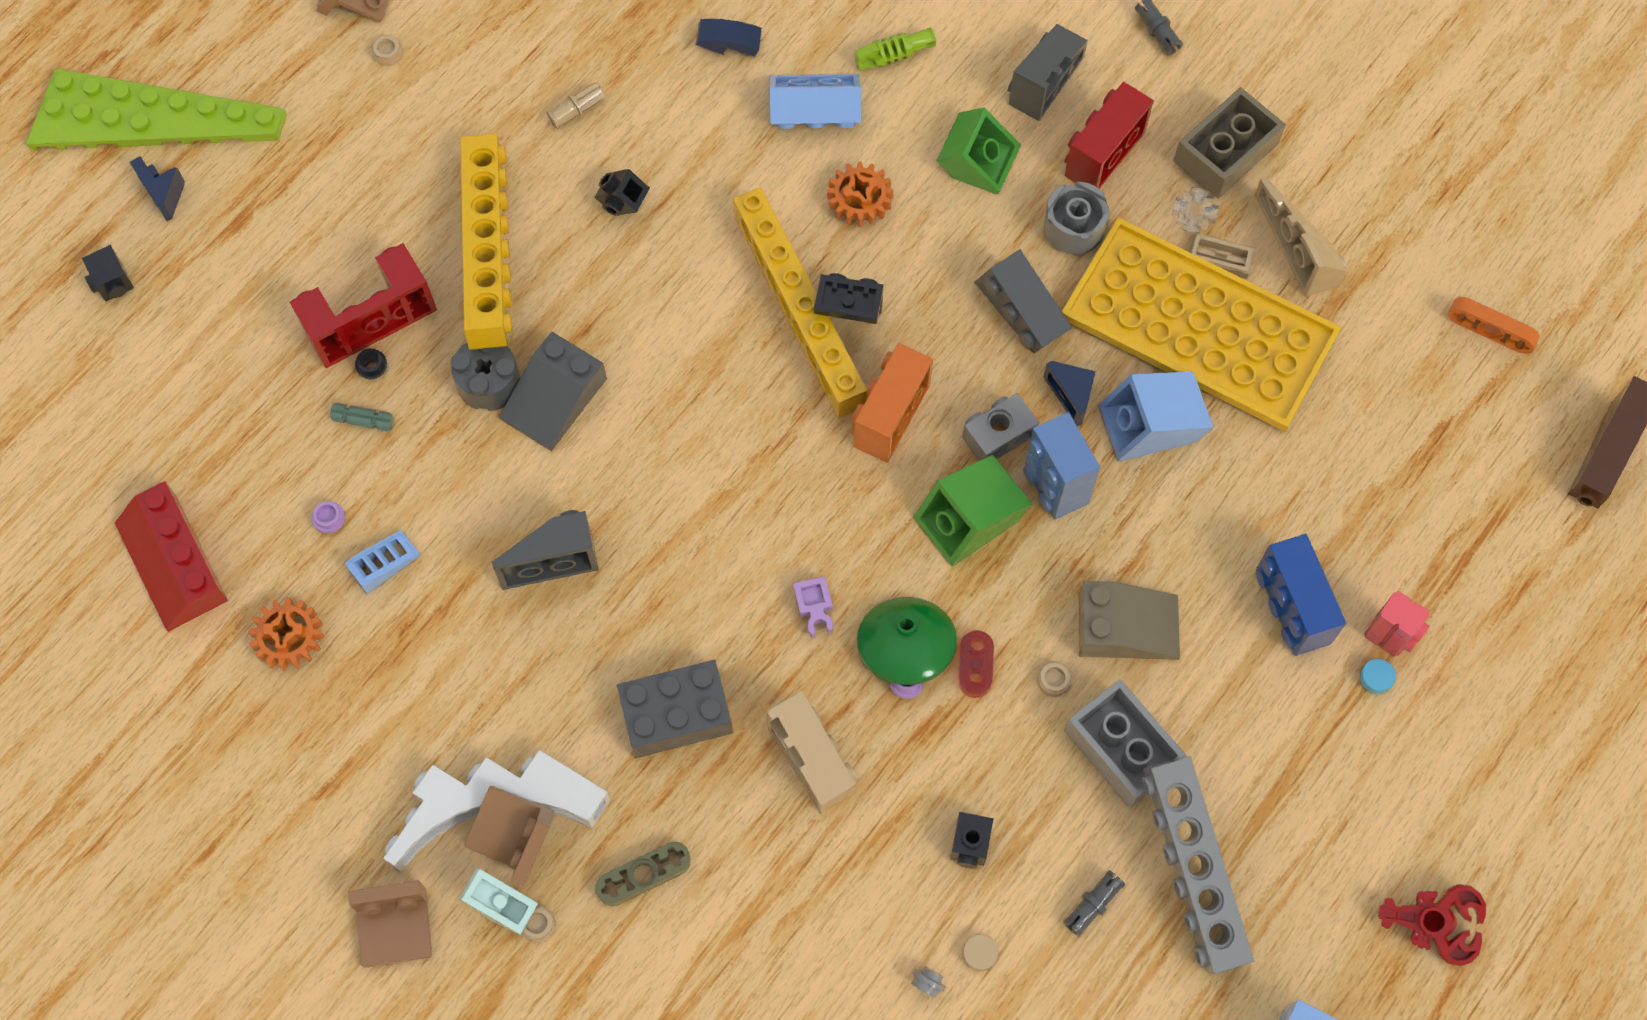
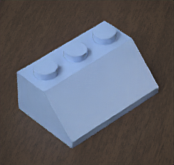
(815, 100)

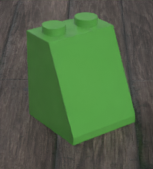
(971, 508)

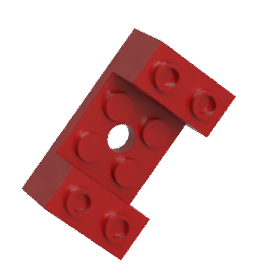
(373, 319)

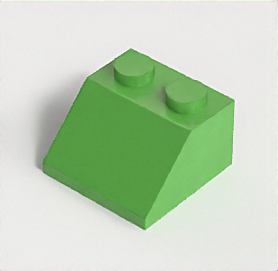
(979, 150)

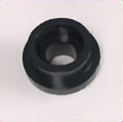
(368, 356)

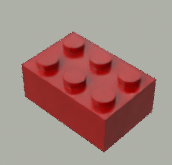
(1108, 136)

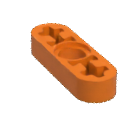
(1493, 325)

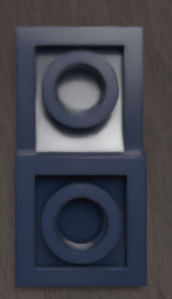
(722, 33)

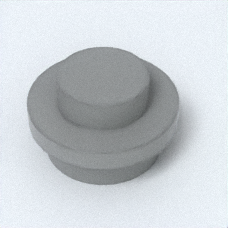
(928, 981)

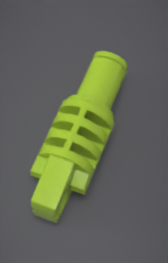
(887, 51)

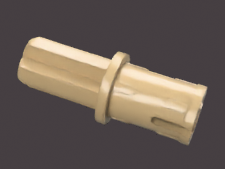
(576, 105)

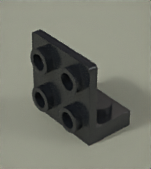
(849, 298)

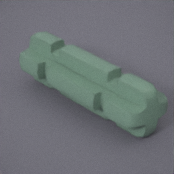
(361, 416)

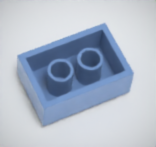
(1061, 466)

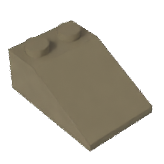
(1127, 622)

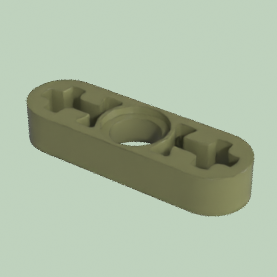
(639, 888)

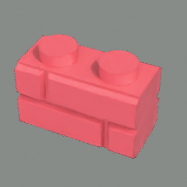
(1398, 624)

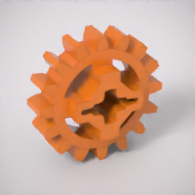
(852, 202)
(296, 643)

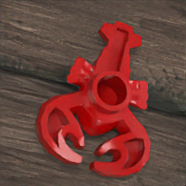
(1438, 921)

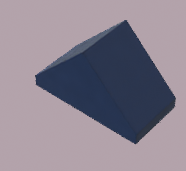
(1071, 386)

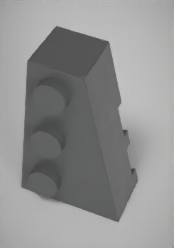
(1046, 71)
(1023, 301)

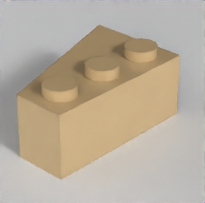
(811, 751)

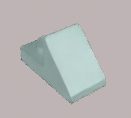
(498, 901)

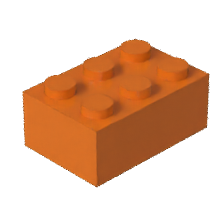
(891, 402)

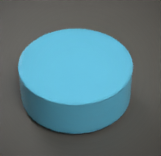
(1377, 676)

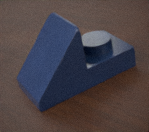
(162, 188)

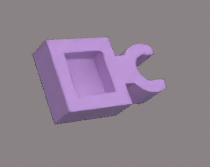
(813, 601)

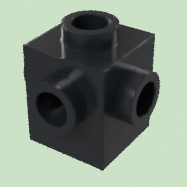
(621, 192)

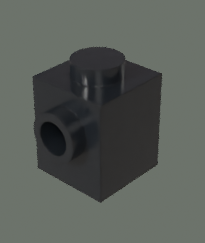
(107, 274)
(971, 840)

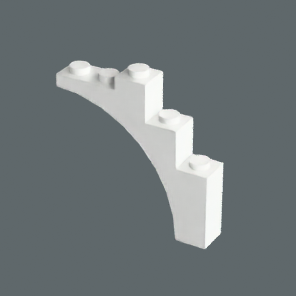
(450, 802)

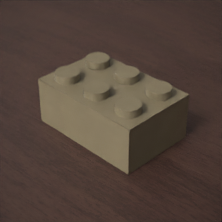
(1229, 142)

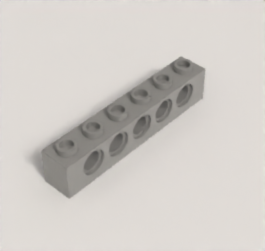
(1233, 946)

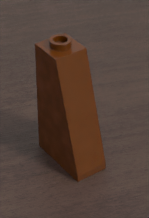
(1612, 445)

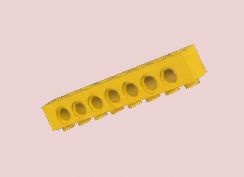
(484, 242)
(797, 300)

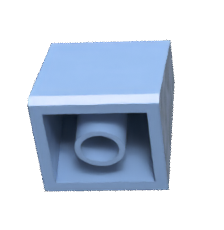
(1154, 414)

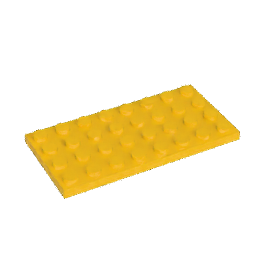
(1201, 320)

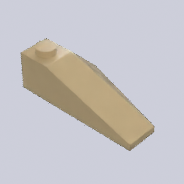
(1305, 248)

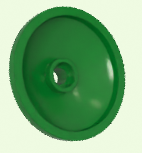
(902, 654)

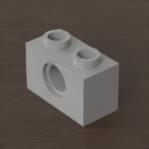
(1008, 412)

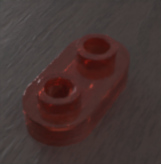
(976, 662)

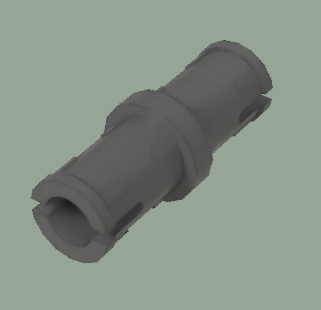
(1159, 26)
(1094, 903)

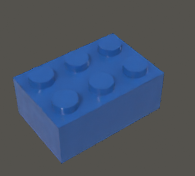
(1300, 595)

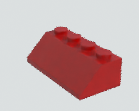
(169, 556)

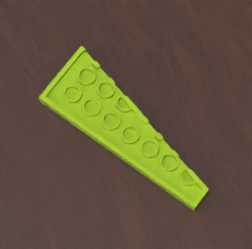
(127, 113)

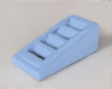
(378, 576)

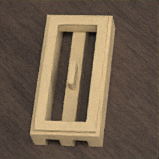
(1233, 264)

